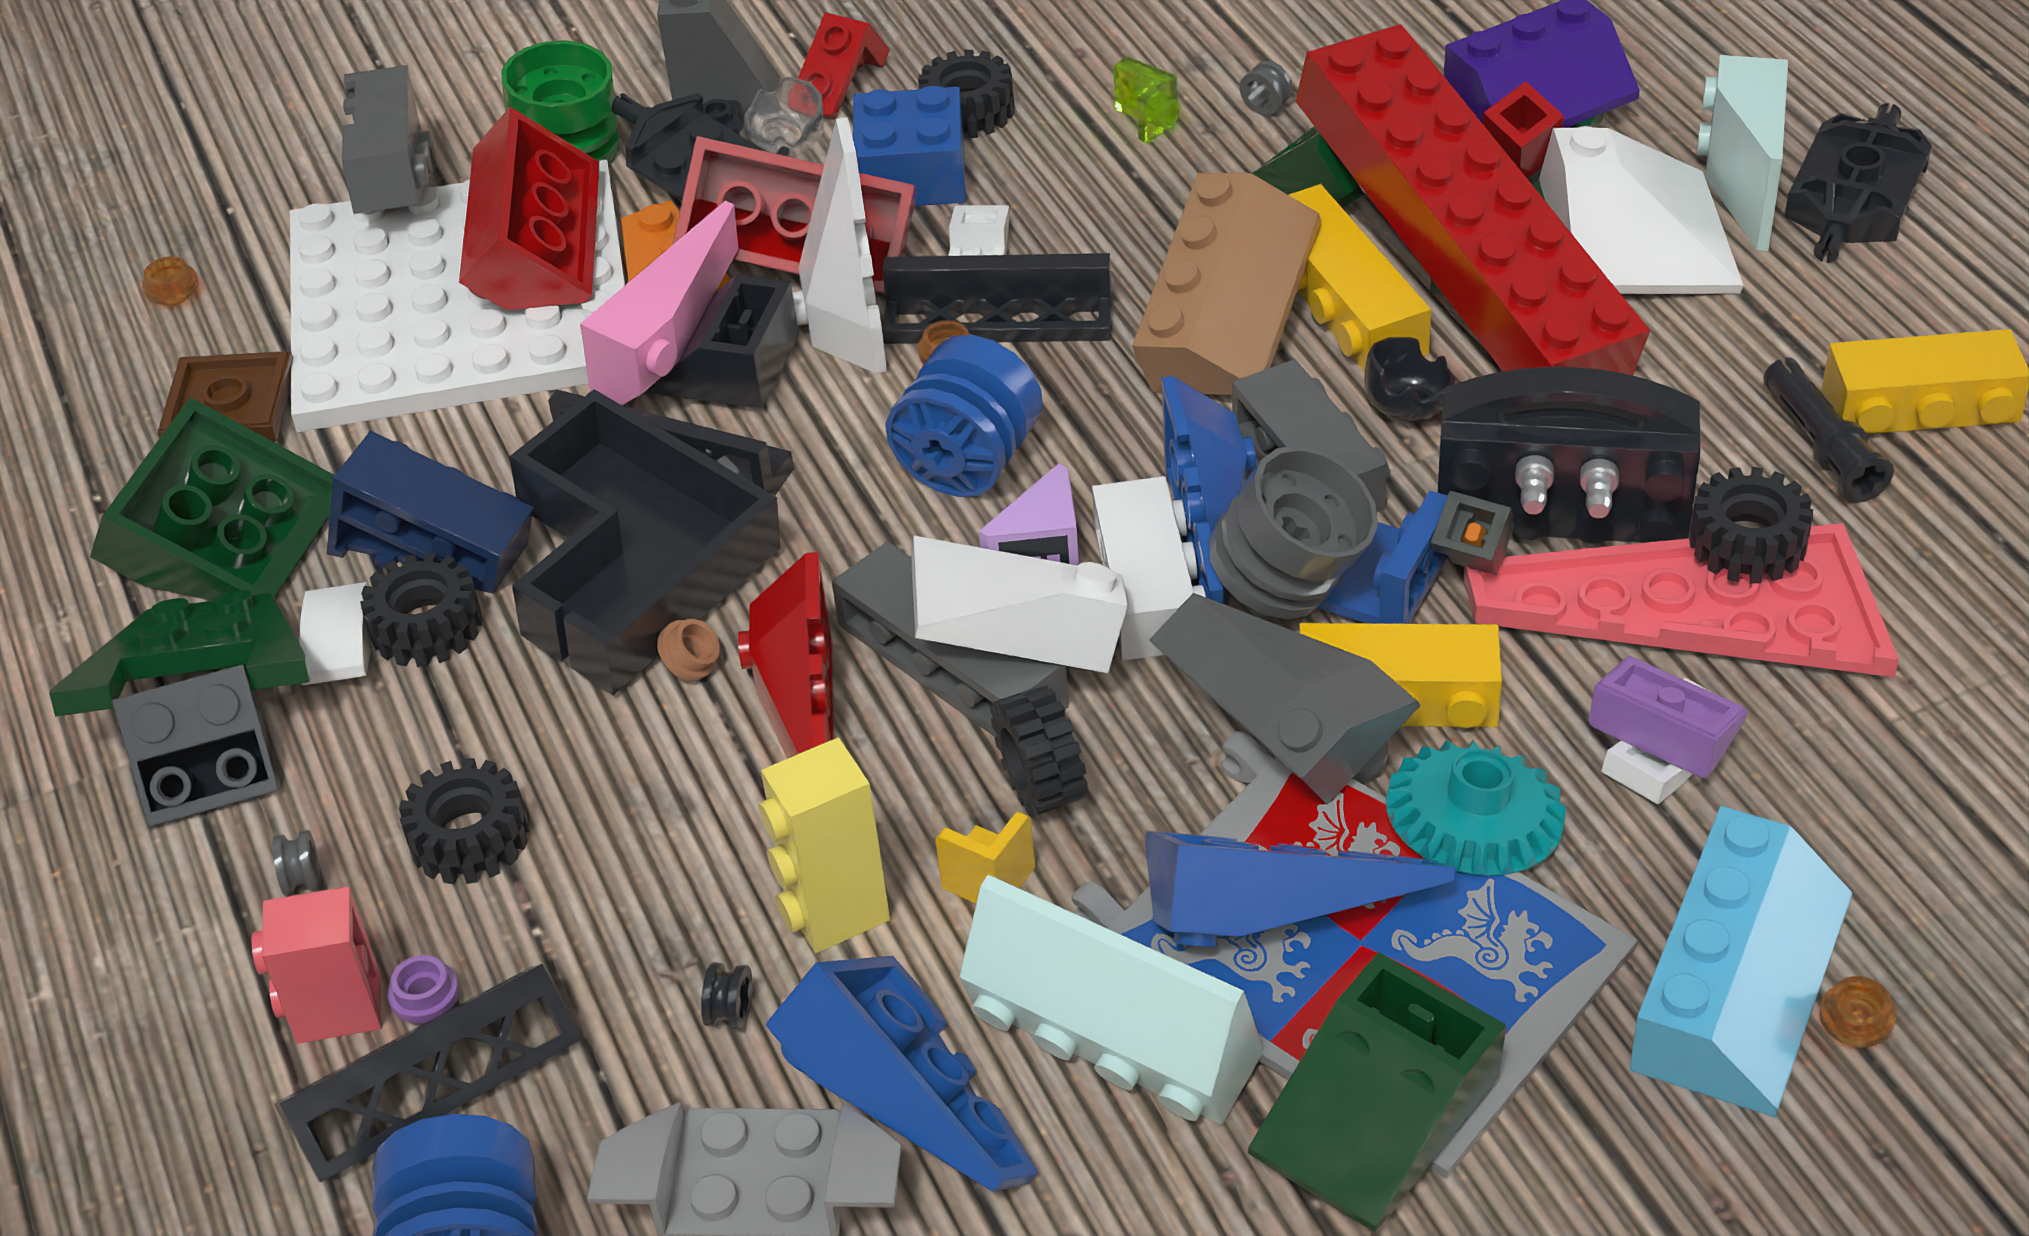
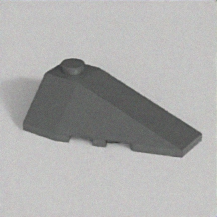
(1296, 695)

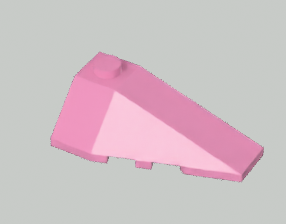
(654, 315)

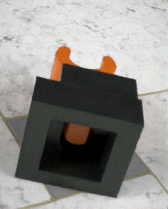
(1473, 532)

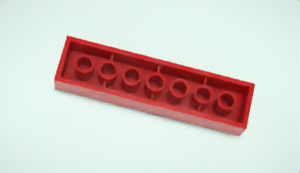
(1466, 208)

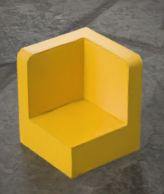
(970, 858)

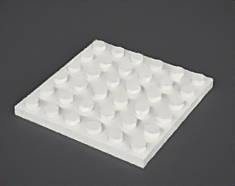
(395, 332)

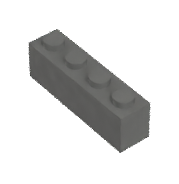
(878, 609)

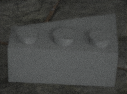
(384, 149)

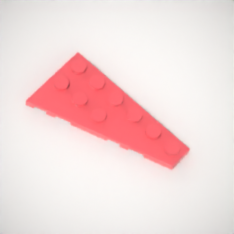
(1670, 600)

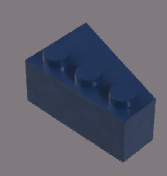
(406, 504)

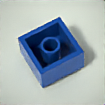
(913, 140)

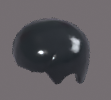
(1404, 381)

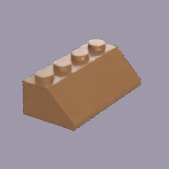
(1225, 283)

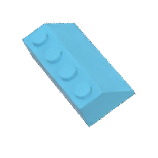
(1741, 965)

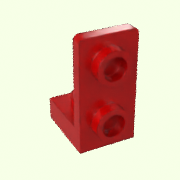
(835, 54)

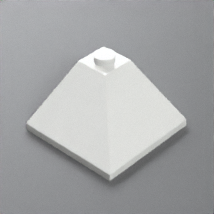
(1638, 214)
(1017, 604)

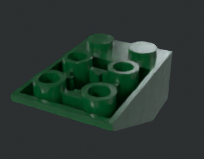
(1380, 1091)

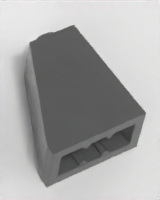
(712, 53)

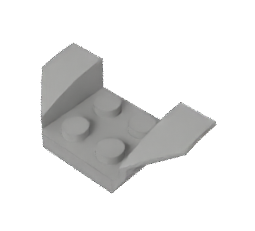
(748, 1169)

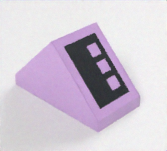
(1038, 522)

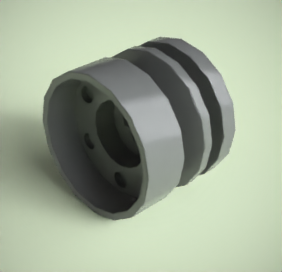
(1292, 532)

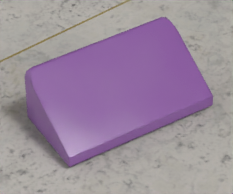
(1665, 716)

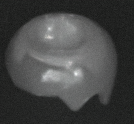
(786, 117)

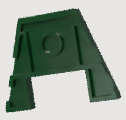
(187, 639)

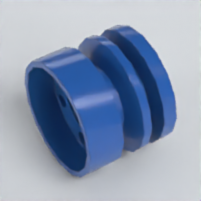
(964, 415)
(455, 1179)

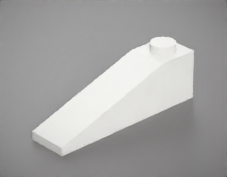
(837, 264)

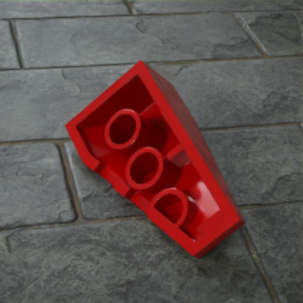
(793, 656)

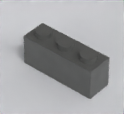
(1293, 409)

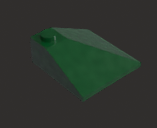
(214, 510)

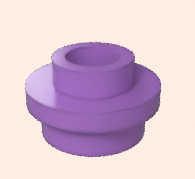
(422, 989)

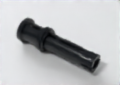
(1838, 443)

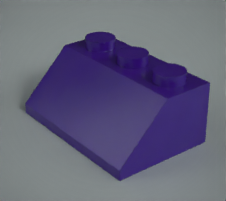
(1560, 50)

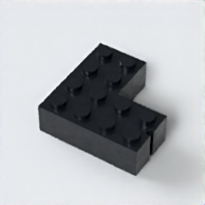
(648, 533)

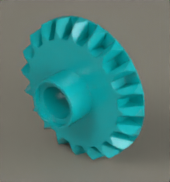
(1475, 809)

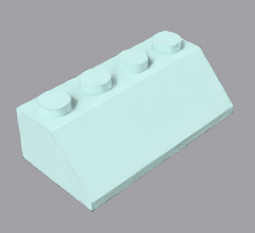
(1109, 1002)

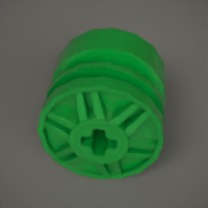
(567, 92)

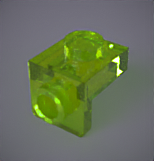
(1146, 95)

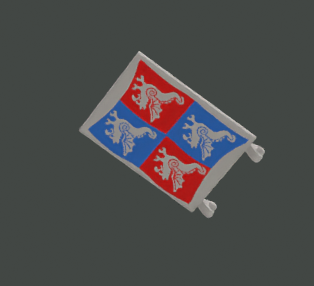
(1482, 937)

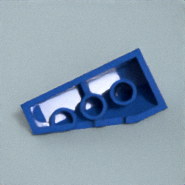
(1204, 468)
(1233, 889)
(878, 1045)

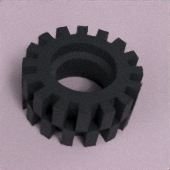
(983, 86)
(1745, 548)
(428, 632)
(1039, 750)
(474, 846)

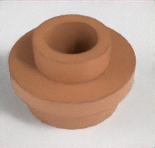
(689, 649)

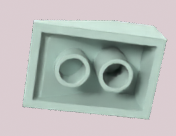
(1746, 139)

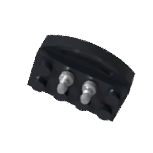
(1574, 452)

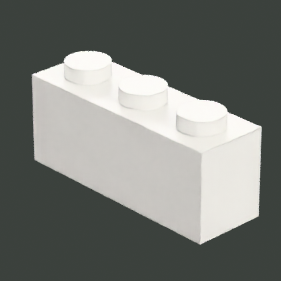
(1141, 539)

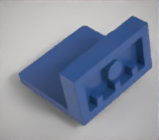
(1393, 570)

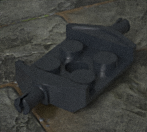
(666, 137)
(1854, 200)

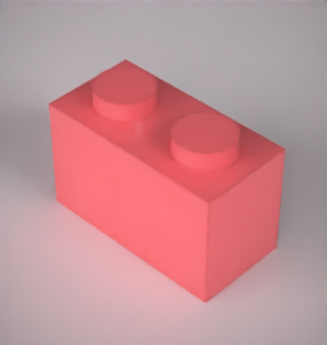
(319, 965)

